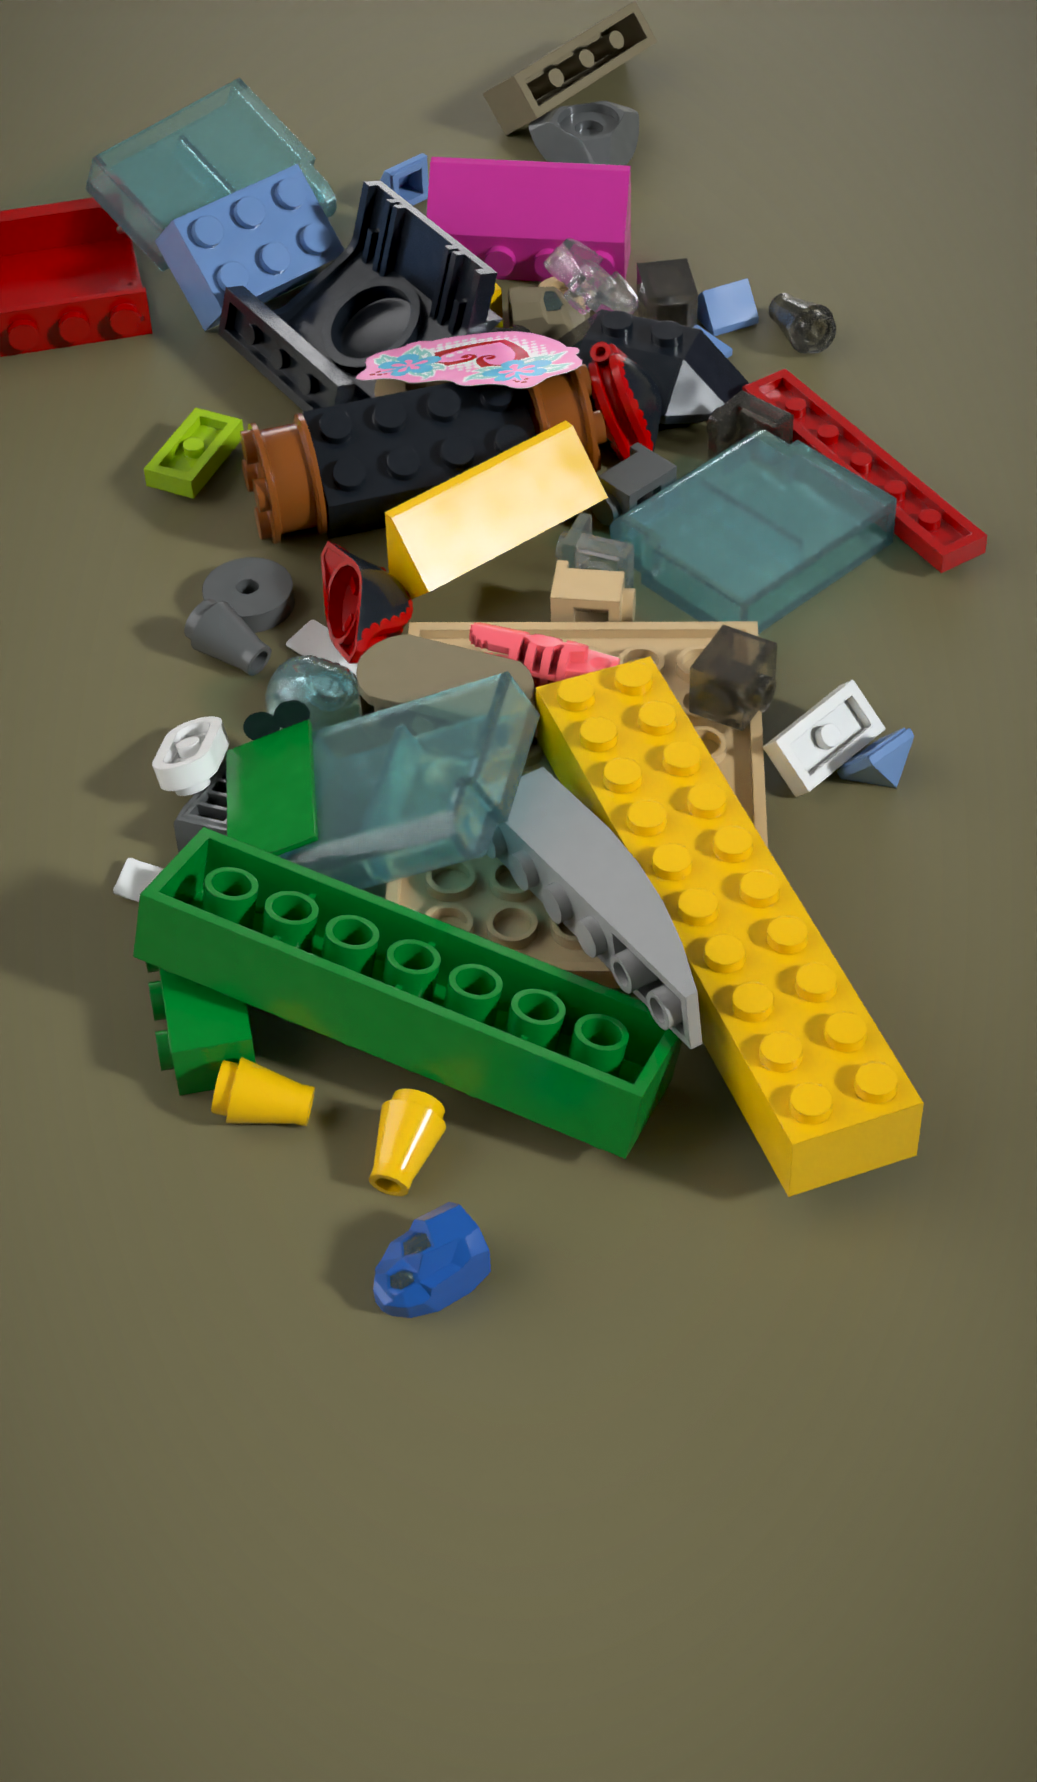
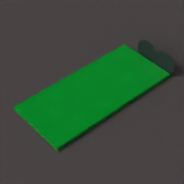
(273, 781)

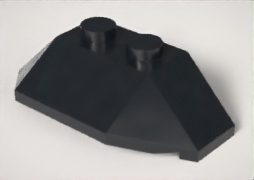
(679, 358)

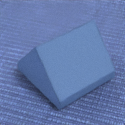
(727, 308)

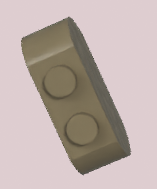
(417, 667)

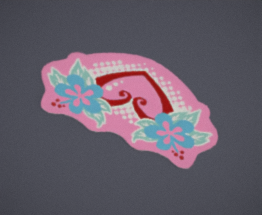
(476, 359)

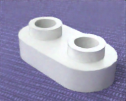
(191, 755)

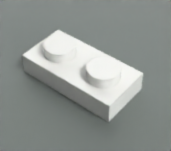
(824, 738)

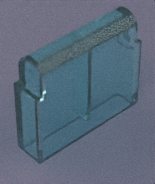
(195, 160)
(756, 531)
(418, 782)

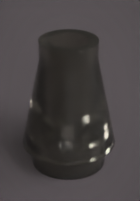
(804, 323)

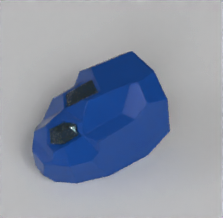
(432, 1264)

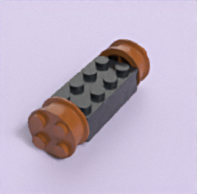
(363, 457)

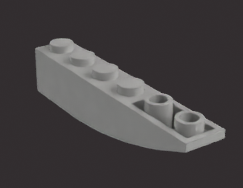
(601, 896)

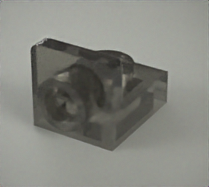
(742, 417)

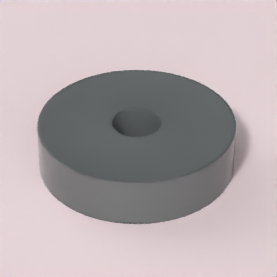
(255, 589)

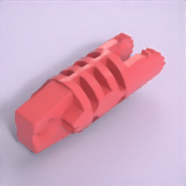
(543, 655)

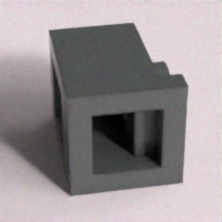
(633, 482)

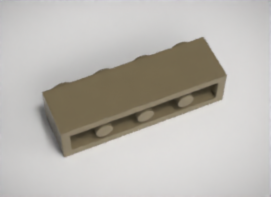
(569, 68)

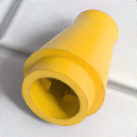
(260, 1096)
(406, 1136)

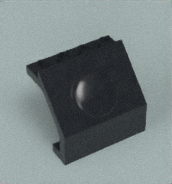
(387, 289)

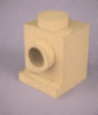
(590, 595)

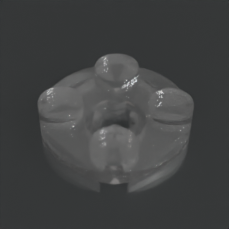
(588, 282)

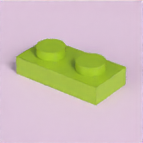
(193, 453)

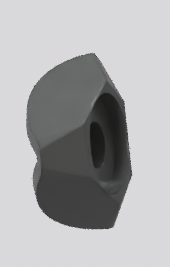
(587, 133)

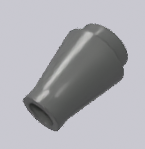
(225, 636)

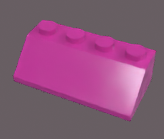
(523, 210)

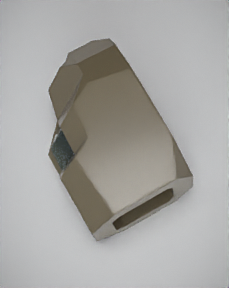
(542, 311)

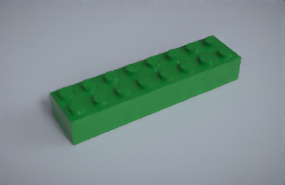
(408, 989)

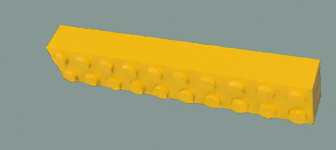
(768, 988)

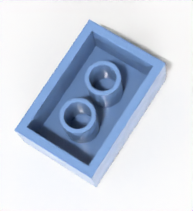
(254, 238)

